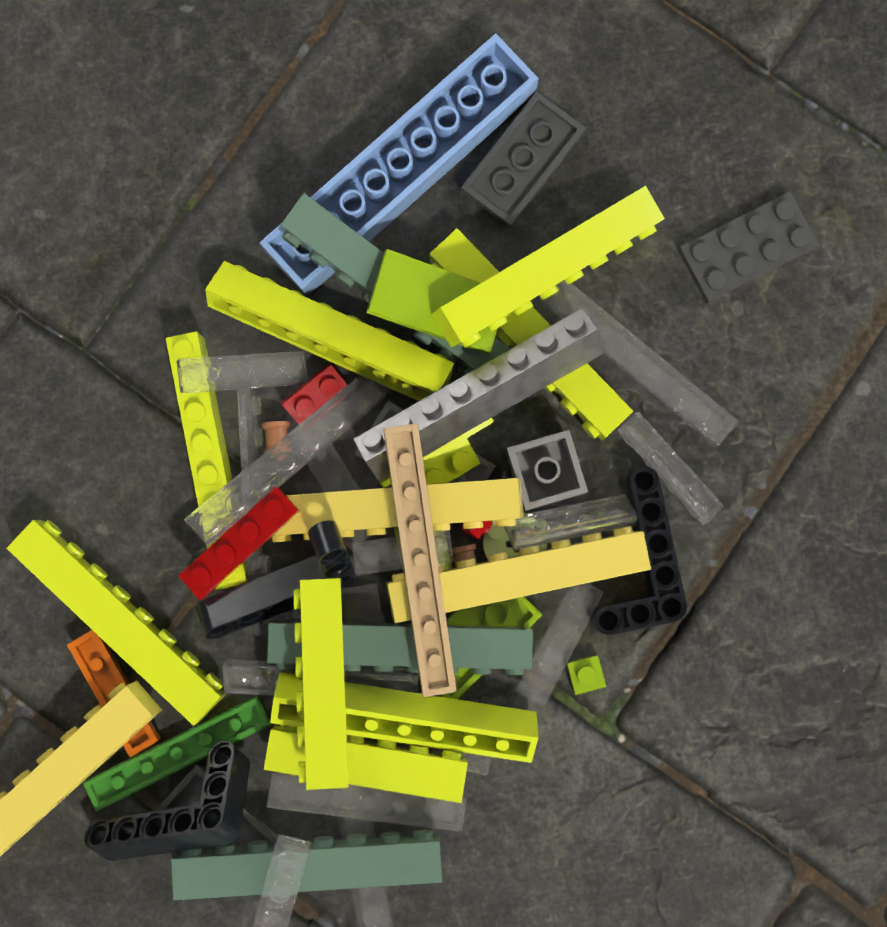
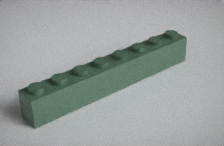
(358, 265)
(393, 645)
(329, 865)

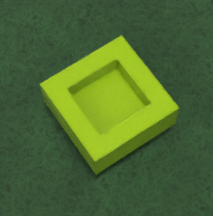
(586, 674)

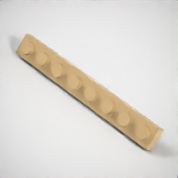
(419, 560)

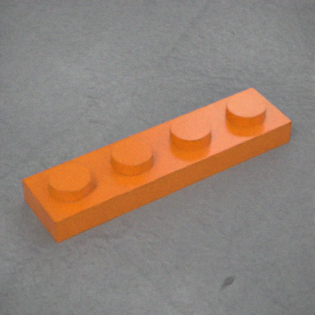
(103, 676)

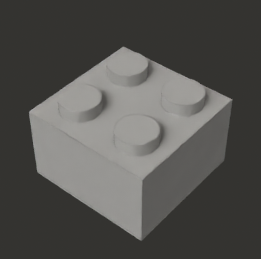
(547, 470)

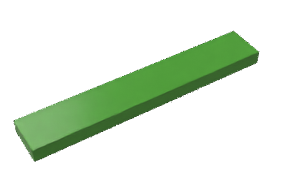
(176, 753)

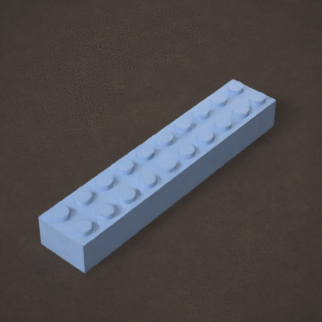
(414, 152)

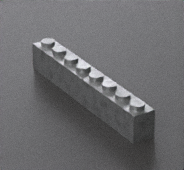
(490, 388)

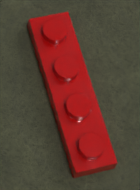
(239, 543)

